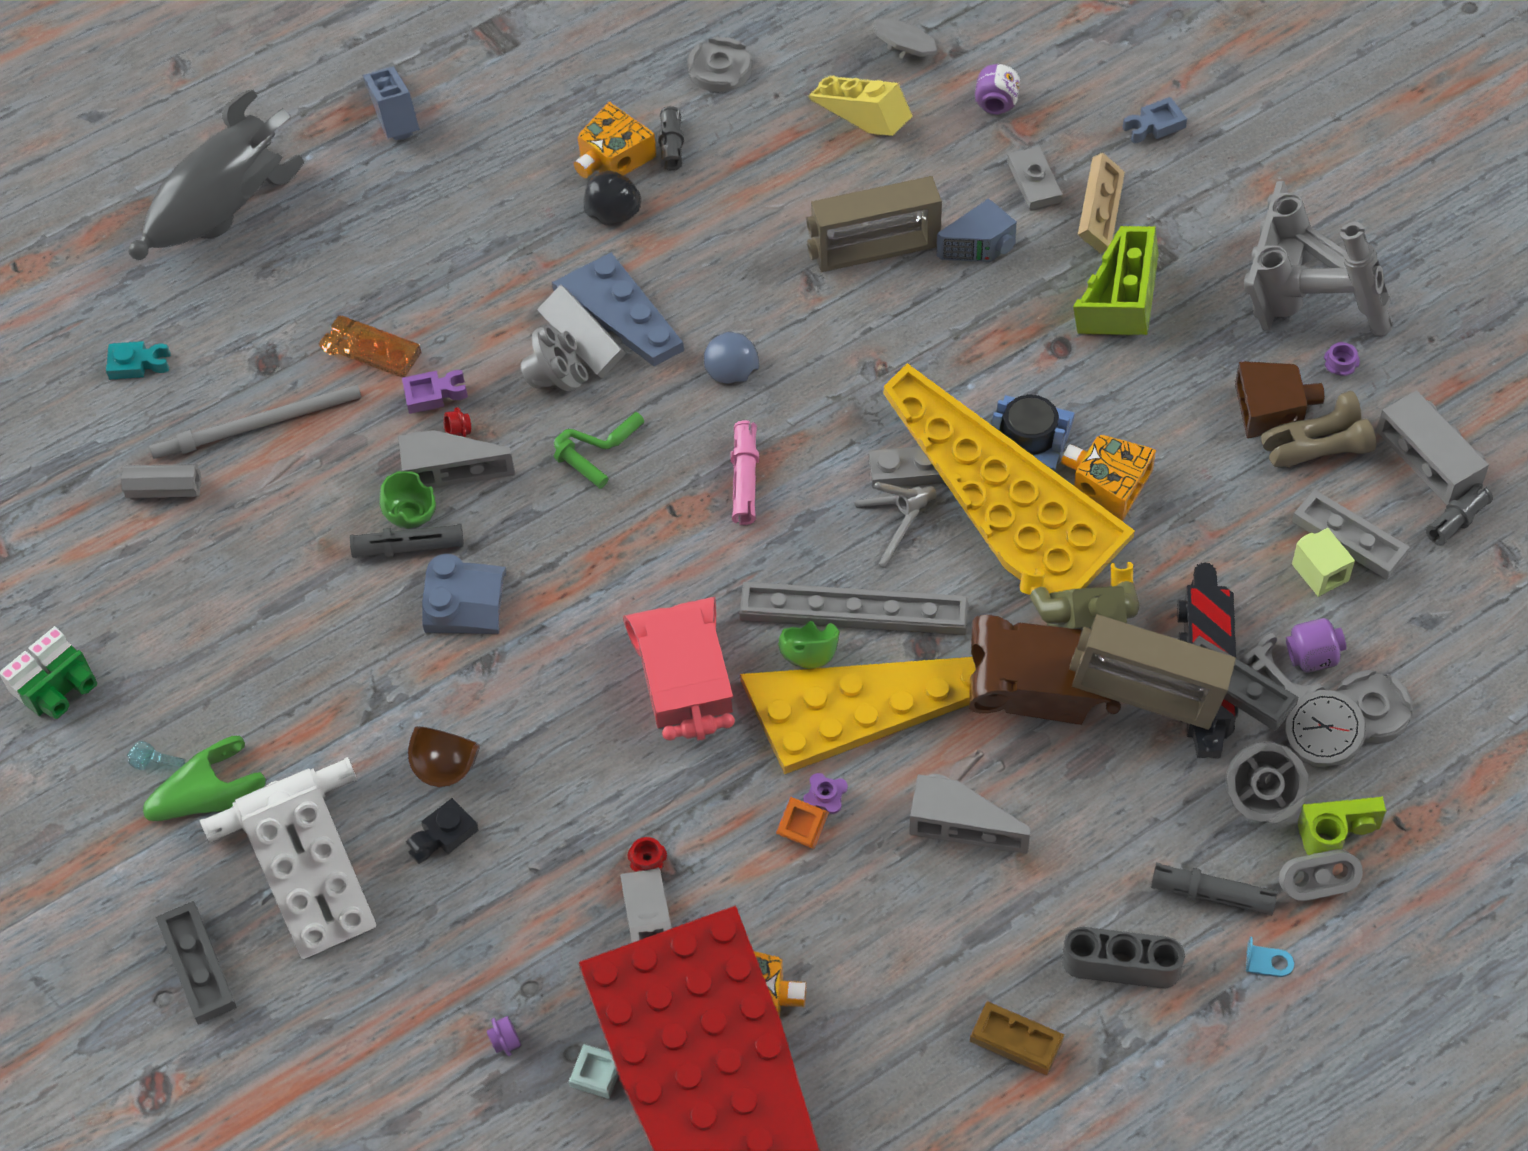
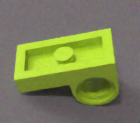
(1338, 819)

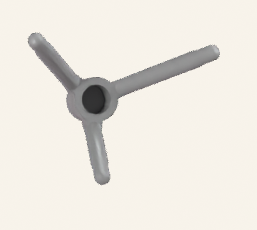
(908, 502)

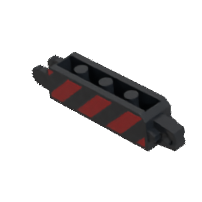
(1209, 614)

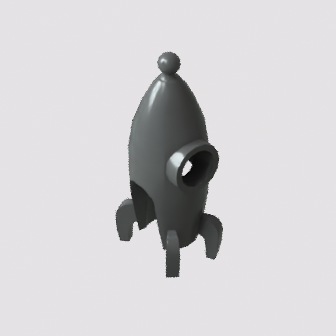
(216, 180)

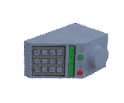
(978, 235)

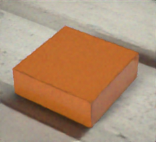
(802, 822)

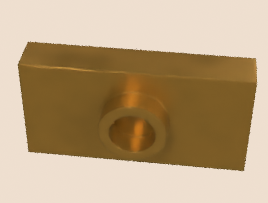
(1016, 1038)

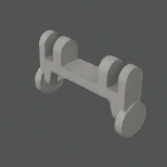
(1264, 663)

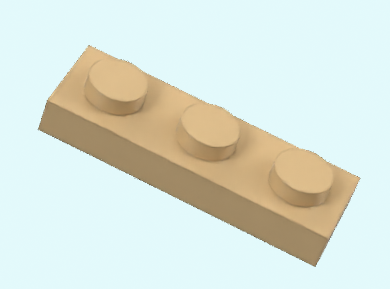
(1101, 203)

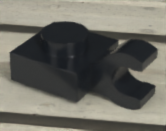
(443, 828)

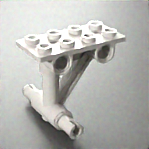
(302, 856)

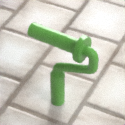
(566, 452)

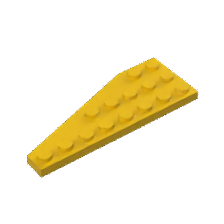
(1010, 496)

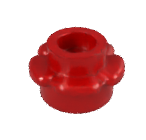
(457, 423)
(643, 847)

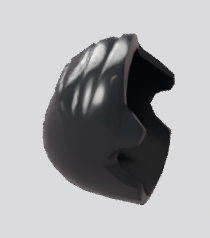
(611, 197)

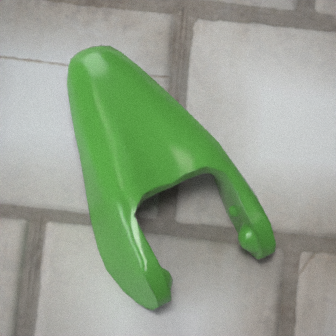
(197, 788)

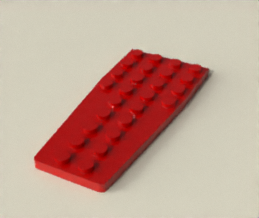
(699, 1040)

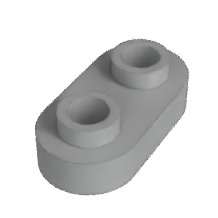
(1319, 876)

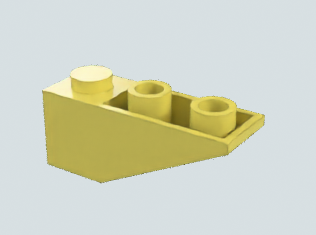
(868, 104)

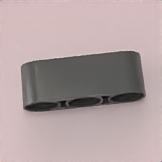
(1140, 947)

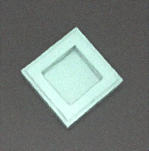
(594, 1072)

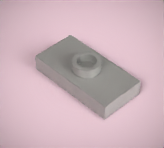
(1034, 178)

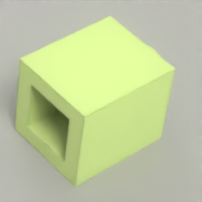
(1322, 561)

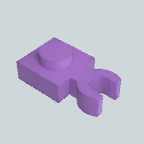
(427, 390)

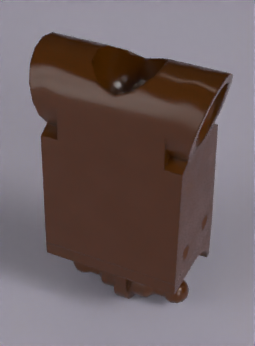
(1028, 672)

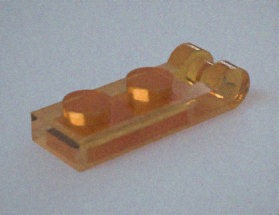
(370, 346)

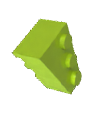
(1123, 287)

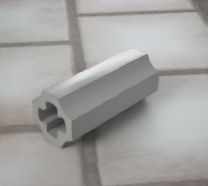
(161, 480)

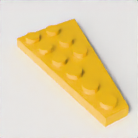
(844, 707)

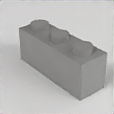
(1432, 447)

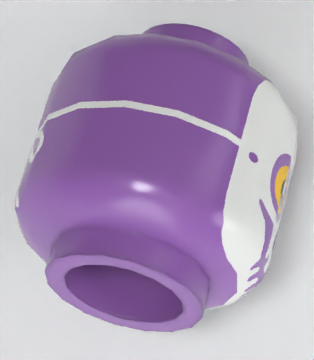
(997, 88)

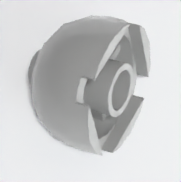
(1270, 798)

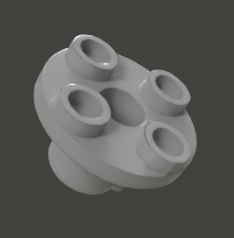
(553, 360)

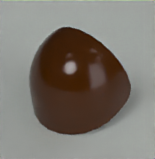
(440, 756)

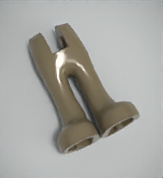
(1293, 442)

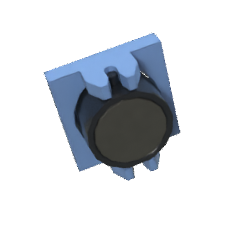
(1035, 426)

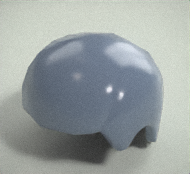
(730, 358)

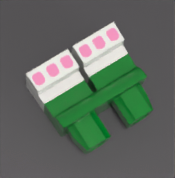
(48, 675)

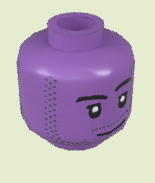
(1315, 645)

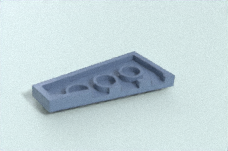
(623, 308)

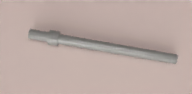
(189, 441)

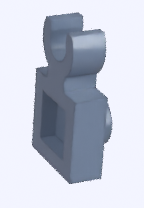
(1157, 118)

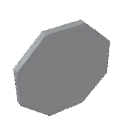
(904, 38)

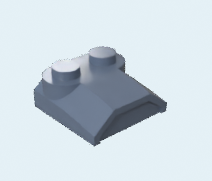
(461, 596)

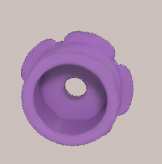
(1341, 352)
(503, 1035)

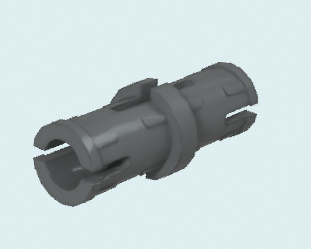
(671, 138)
(1459, 514)

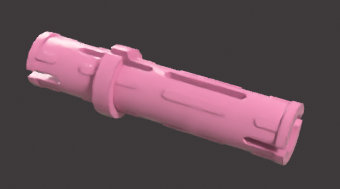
(744, 481)

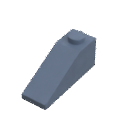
(392, 103)

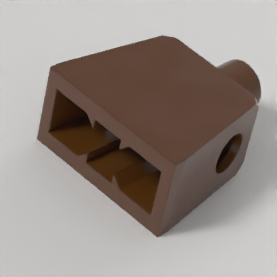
(1273, 395)

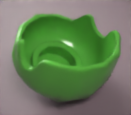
(406, 500)
(808, 645)

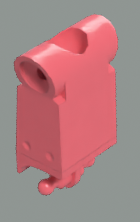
(683, 668)

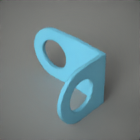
(1260, 959)

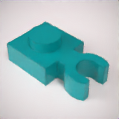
(132, 358)

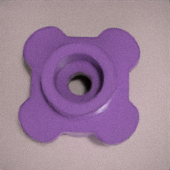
(831, 802)

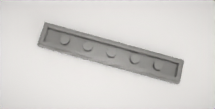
(854, 608)

